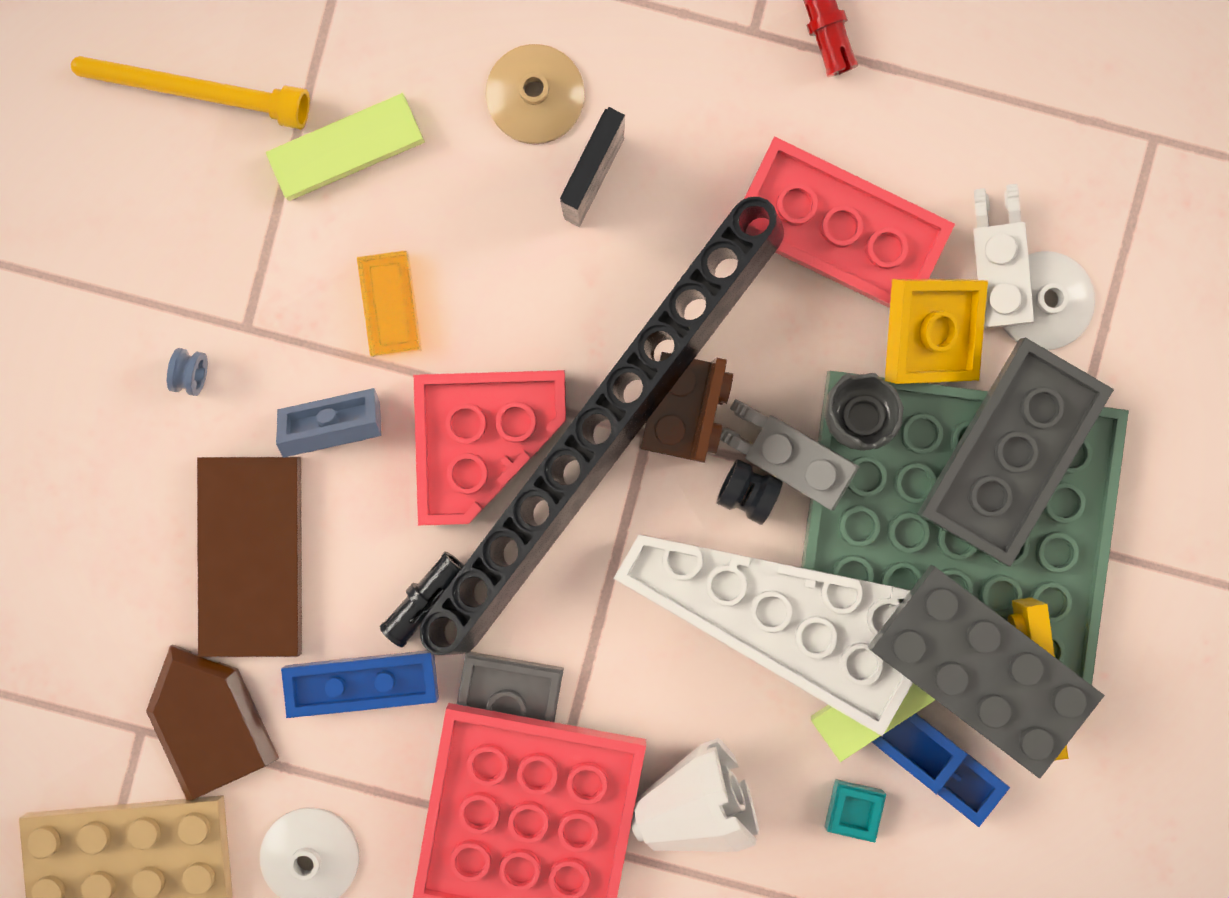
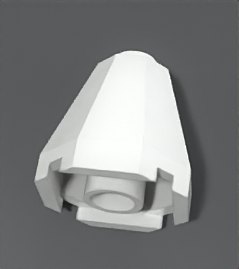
(698, 805)

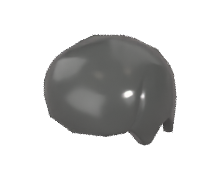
(863, 411)

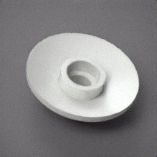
(1075, 306)
(320, 837)

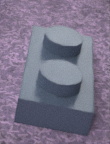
(328, 422)

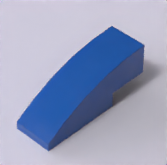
(943, 767)

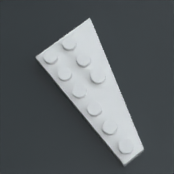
(782, 616)

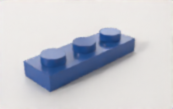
(359, 684)

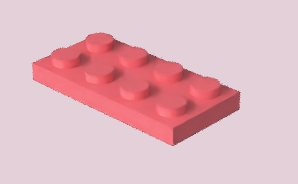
(845, 223)

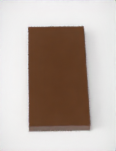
(249, 556)

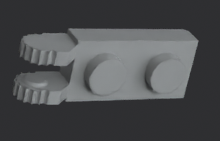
(792, 457)

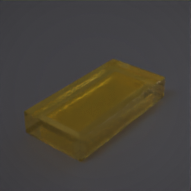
(389, 303)

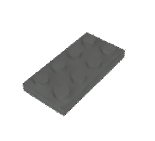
(1015, 451)
(985, 671)

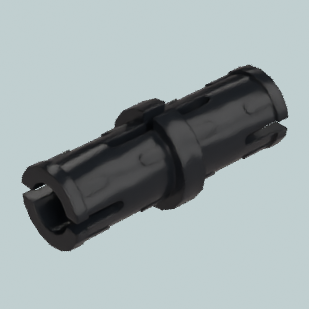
(420, 600)

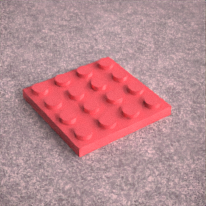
(527, 808)

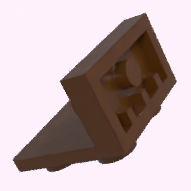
(686, 416)

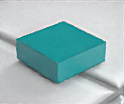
(855, 810)

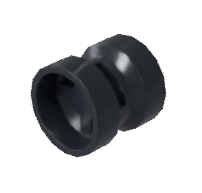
(759, 497)

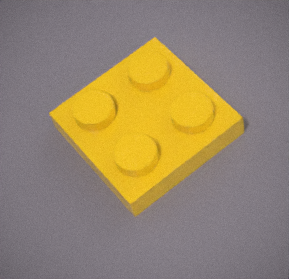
(935, 330)

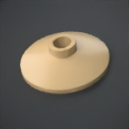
(540, 117)

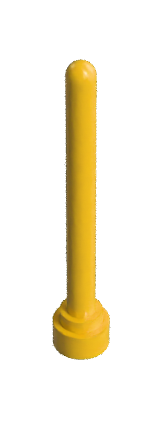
(286, 105)

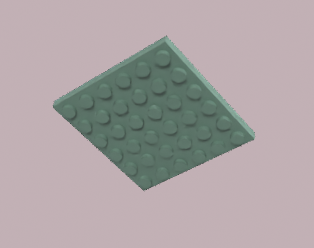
(884, 540)

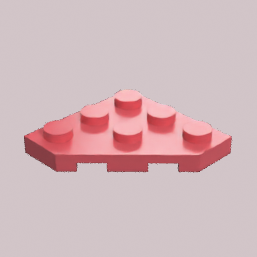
(478, 436)

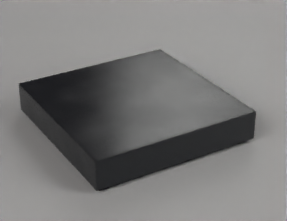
(593, 166)

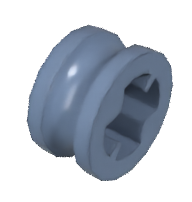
(187, 371)

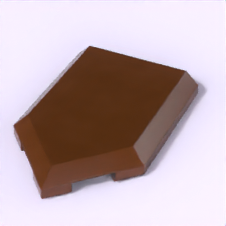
(207, 723)

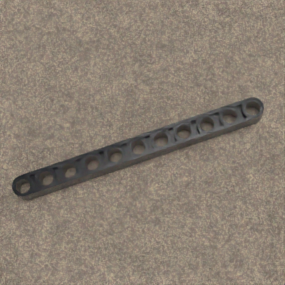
(626, 420)

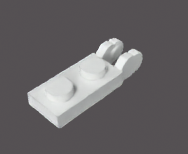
(1003, 262)

